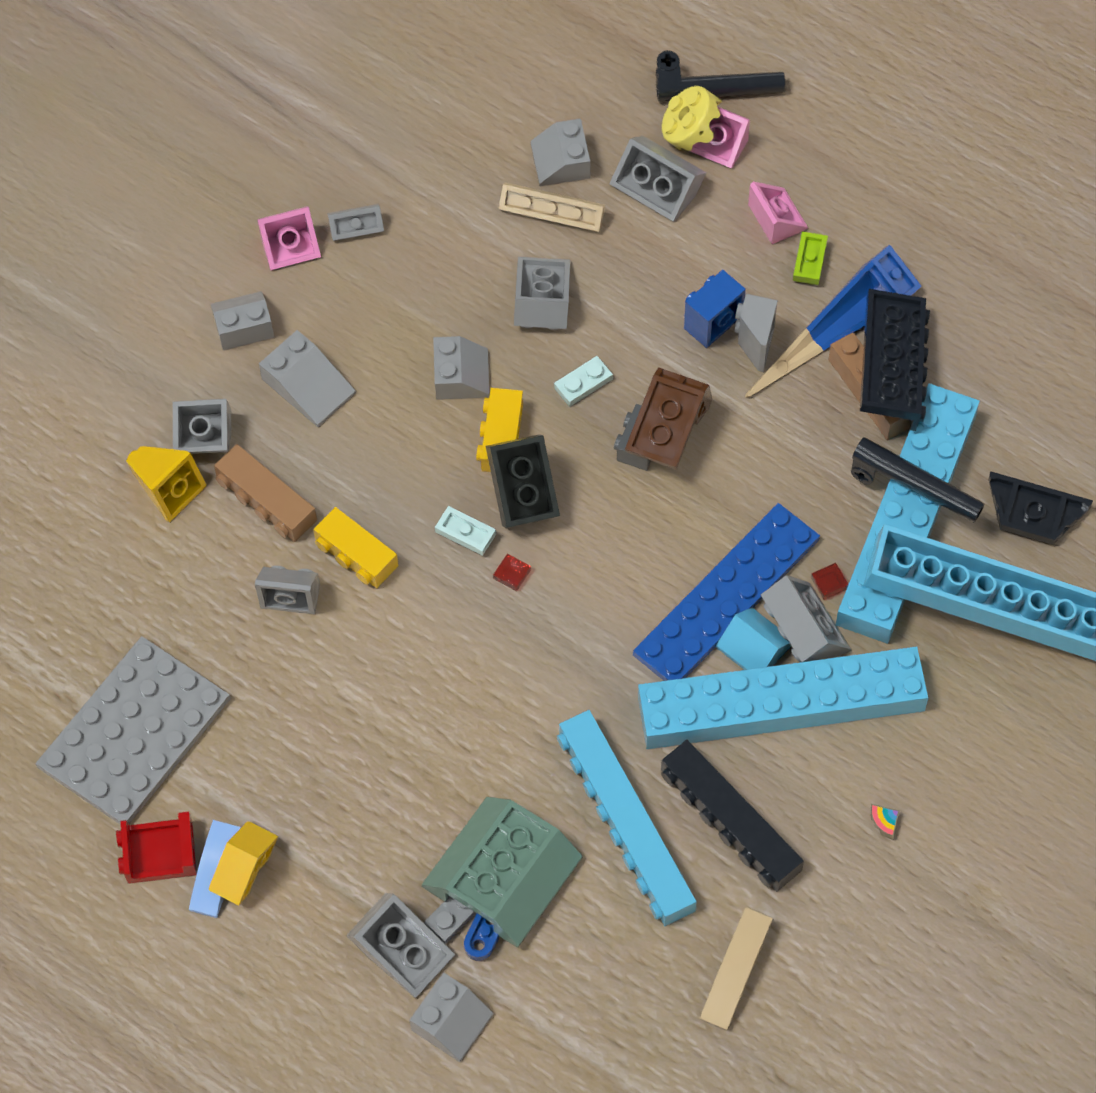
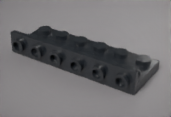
(895, 356)

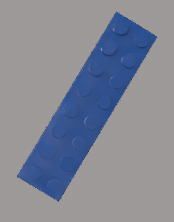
(731, 587)

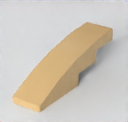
(736, 968)

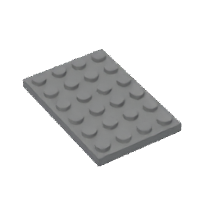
(133, 731)

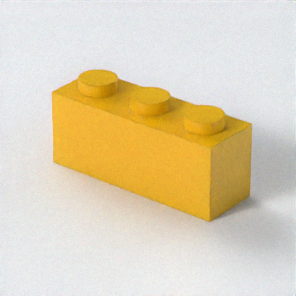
(502, 421)
(355, 548)

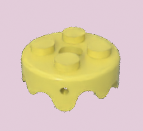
(688, 115)

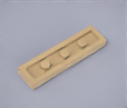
(551, 206)

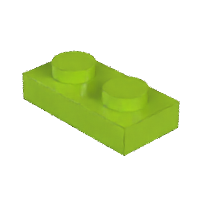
(810, 258)

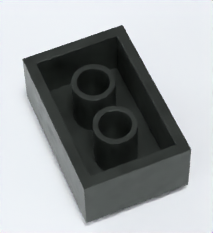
(522, 480)

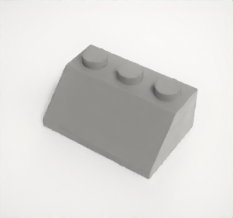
(657, 177)
(804, 620)

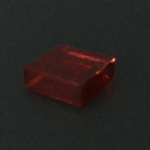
(511, 572)
(829, 581)

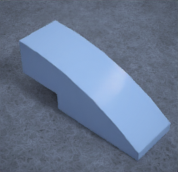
(202, 899)

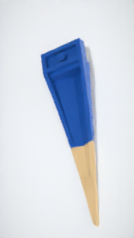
(843, 313)

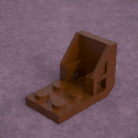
(668, 417)

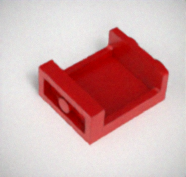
(157, 849)

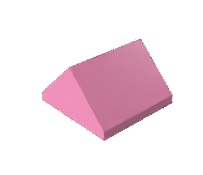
(728, 141)
(775, 212)
(289, 238)

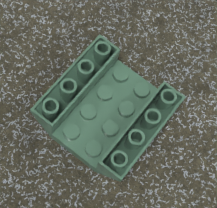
(505, 867)

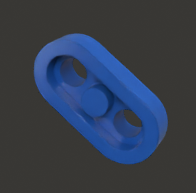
(480, 933)

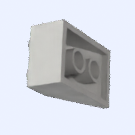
(542, 293)
(306, 378)
(400, 944)

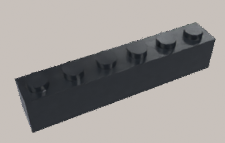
(731, 815)

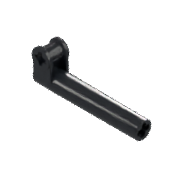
(670, 83)
(873, 458)

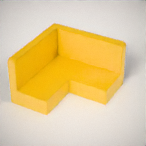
(241, 862)

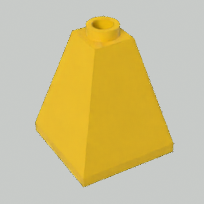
(167, 477)

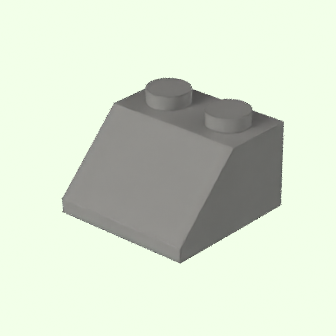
(561, 153)
(242, 320)
(756, 327)
(460, 368)
(202, 426)
(288, 589)
(450, 1017)

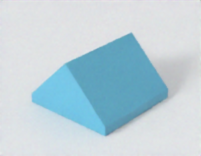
(752, 641)

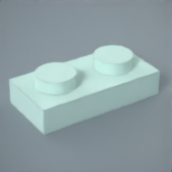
(583, 381)
(465, 530)

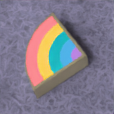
(884, 820)

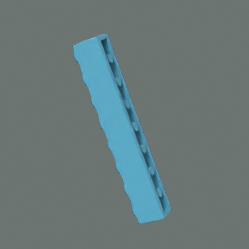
(627, 818)

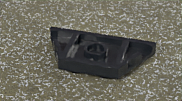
(1035, 509)

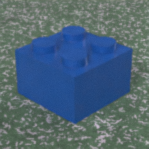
(713, 308)

